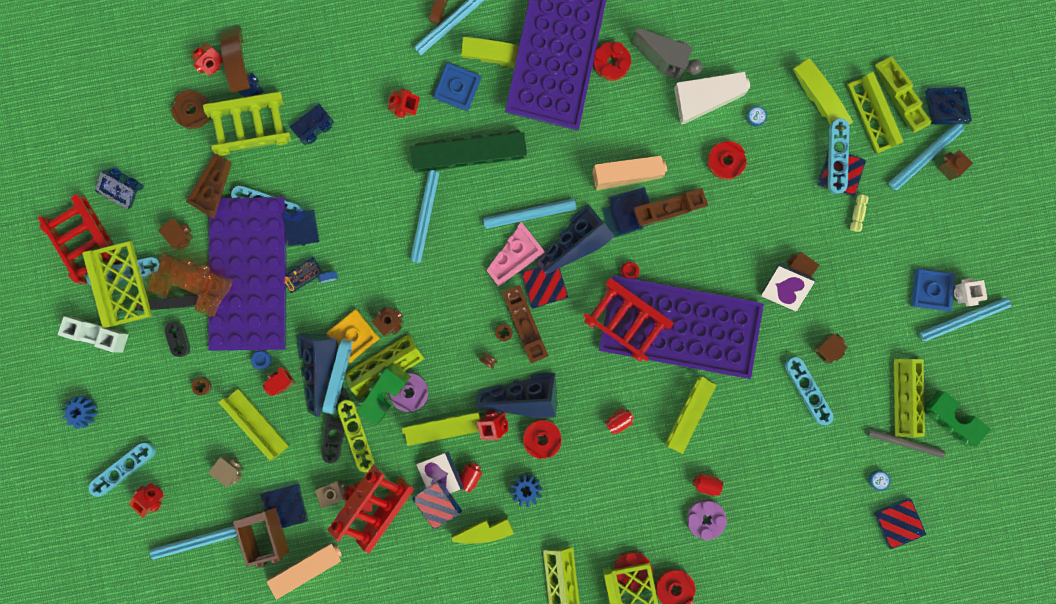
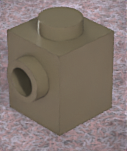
(227, 471)
(331, 493)

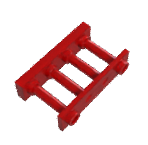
(90, 222)
(644, 312)
(382, 517)

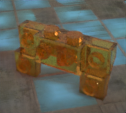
(193, 278)

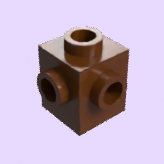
(381, 321)

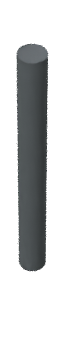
(906, 443)

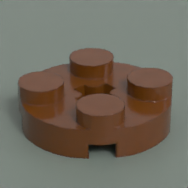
(181, 106)

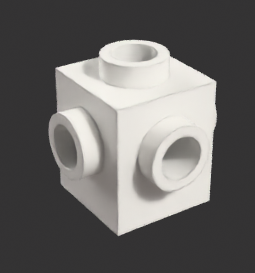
(970, 292)

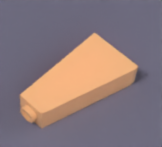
(628, 172)
(304, 570)

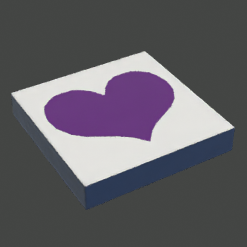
(787, 287)
(440, 468)

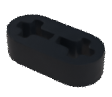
(173, 339)

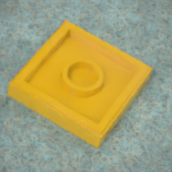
(357, 329)

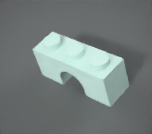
(93, 333)

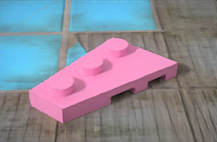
(515, 256)

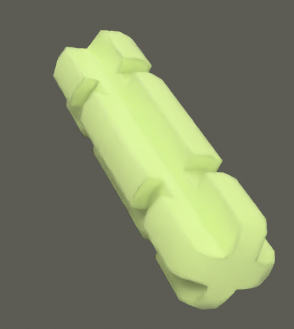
(859, 213)

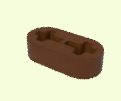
(438, 11)

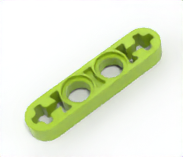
(353, 436)

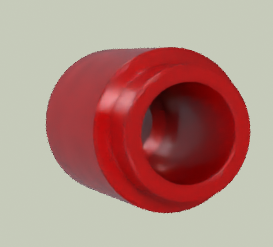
(619, 421)
(470, 476)
(708, 484)

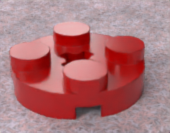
(606, 70)
(737, 158)
(531, 441)
(631, 559)
(675, 577)

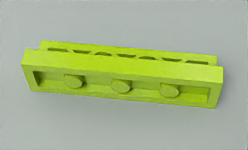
(879, 108)
(402, 358)
(908, 399)
(690, 414)
(254, 424)
(441, 428)
(566, 574)

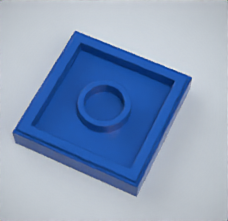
(457, 87)
(933, 290)

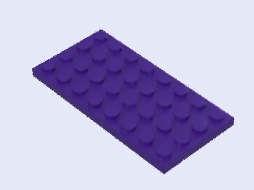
(555, 61)
(251, 250)
(707, 330)

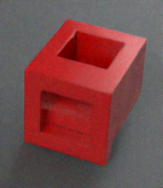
(278, 382)

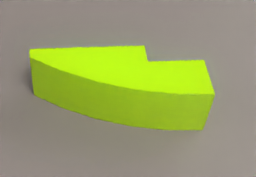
(484, 532)

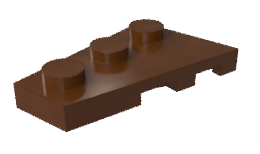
(210, 186)

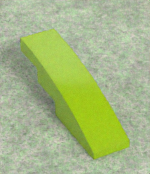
(490, 51)
(821, 92)
(902, 95)

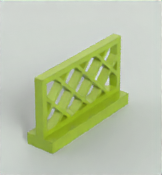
(103, 291)
(613, 585)

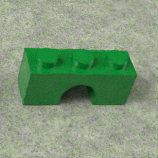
(374, 406)
(942, 409)

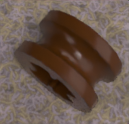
(501, 327)
(488, 360)
(196, 383)

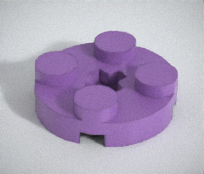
(414, 402)
(695, 519)

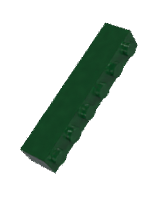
(468, 152)

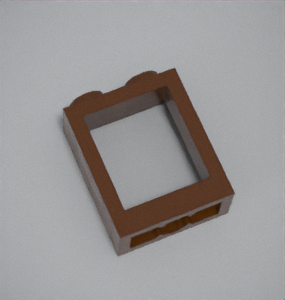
(247, 539)

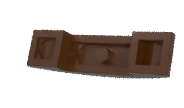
(234, 59)
(670, 207)
(525, 324)

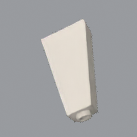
(707, 94)

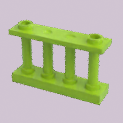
(235, 108)

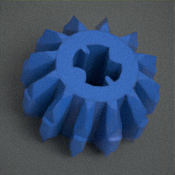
(72, 412)
(532, 487)

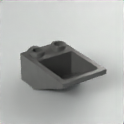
(666, 54)

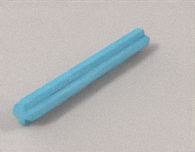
(446, 25)
(926, 156)
(529, 213)
(424, 217)
(965, 319)
(193, 542)

